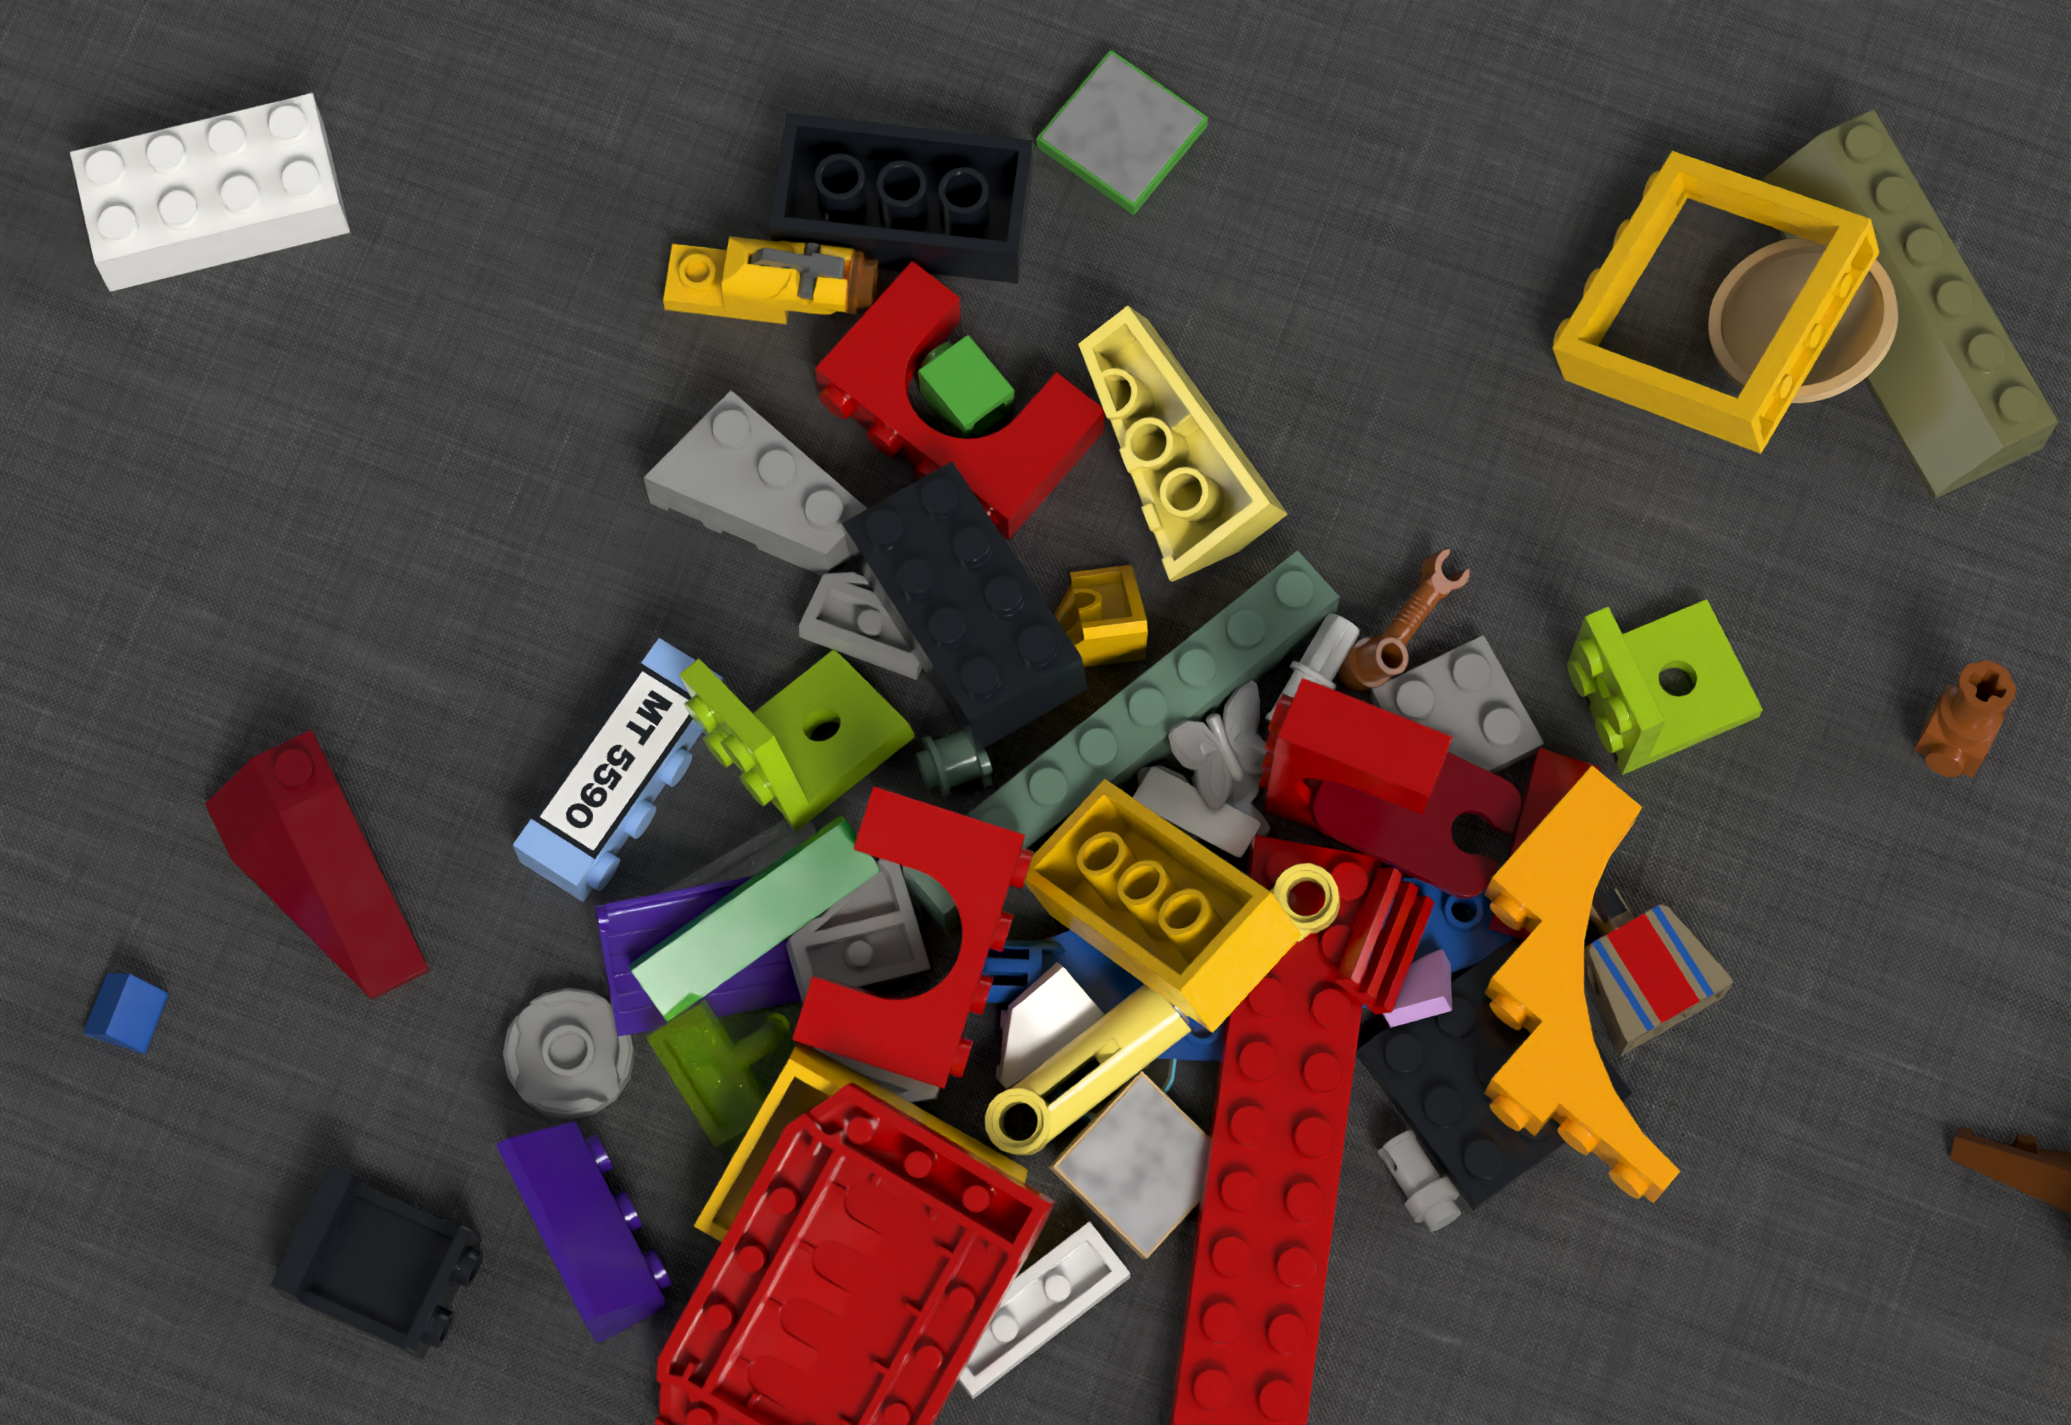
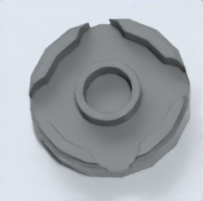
(568, 1054)

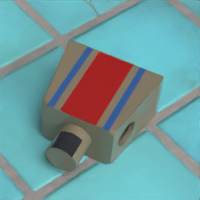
(1647, 971)

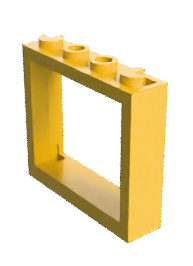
(1794, 348)

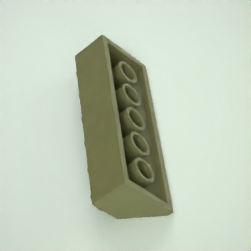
(1951, 372)

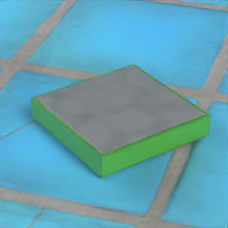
(1122, 132)

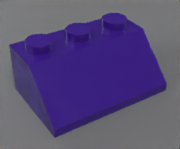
(586, 1227)

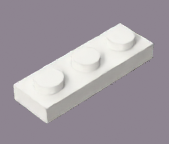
(1044, 1304)

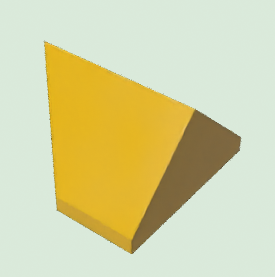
(1104, 616)

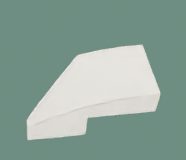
(1042, 1023)

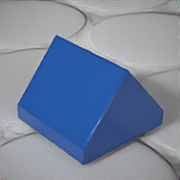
(126, 1012)

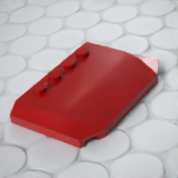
(850, 1276)

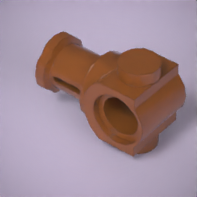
(1966, 719)

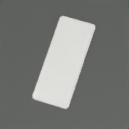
(1184, 807)

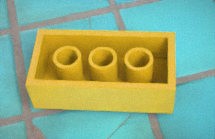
(1160, 905)

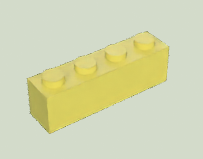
(1186, 465)

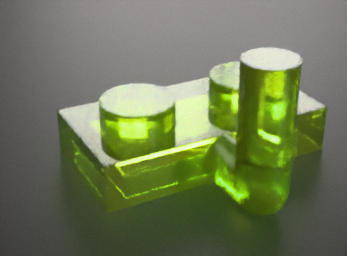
(714, 1070)

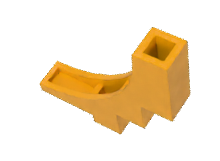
(1541, 988)

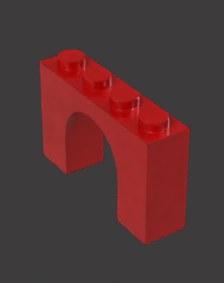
(871, 379)
(1350, 744)
(924, 1031)

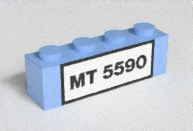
(614, 778)

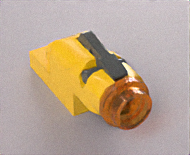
(768, 280)

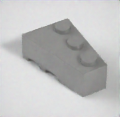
(757, 486)

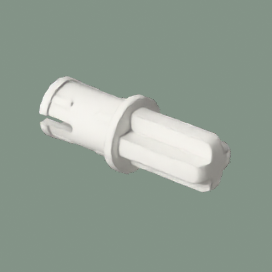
(1322, 656)

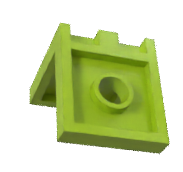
(1625, 691)
(775, 740)

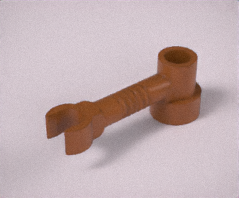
(1377, 659)

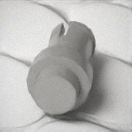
(1427, 1193)

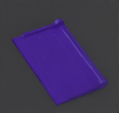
(640, 923)

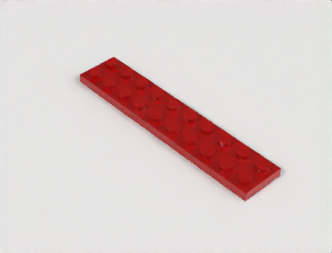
(1274, 1165)

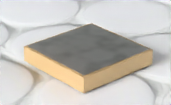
(1137, 1165)

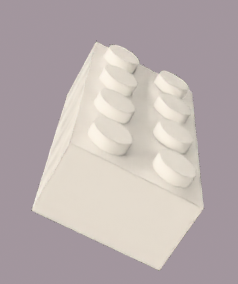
(209, 192)

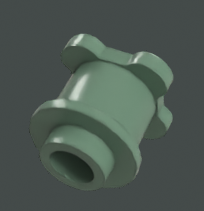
(952, 762)

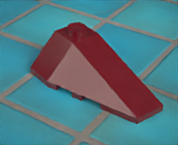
(306, 851)

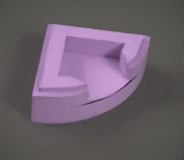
(1424, 990)

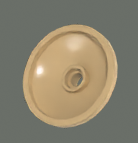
(1761, 293)

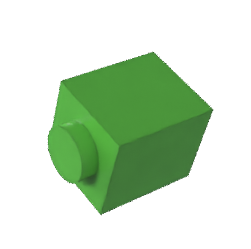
(965, 389)

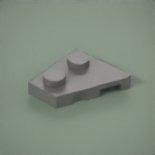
(854, 622)
(862, 938)

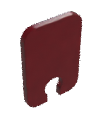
(1424, 842)

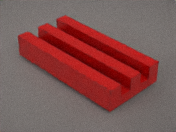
(1391, 947)

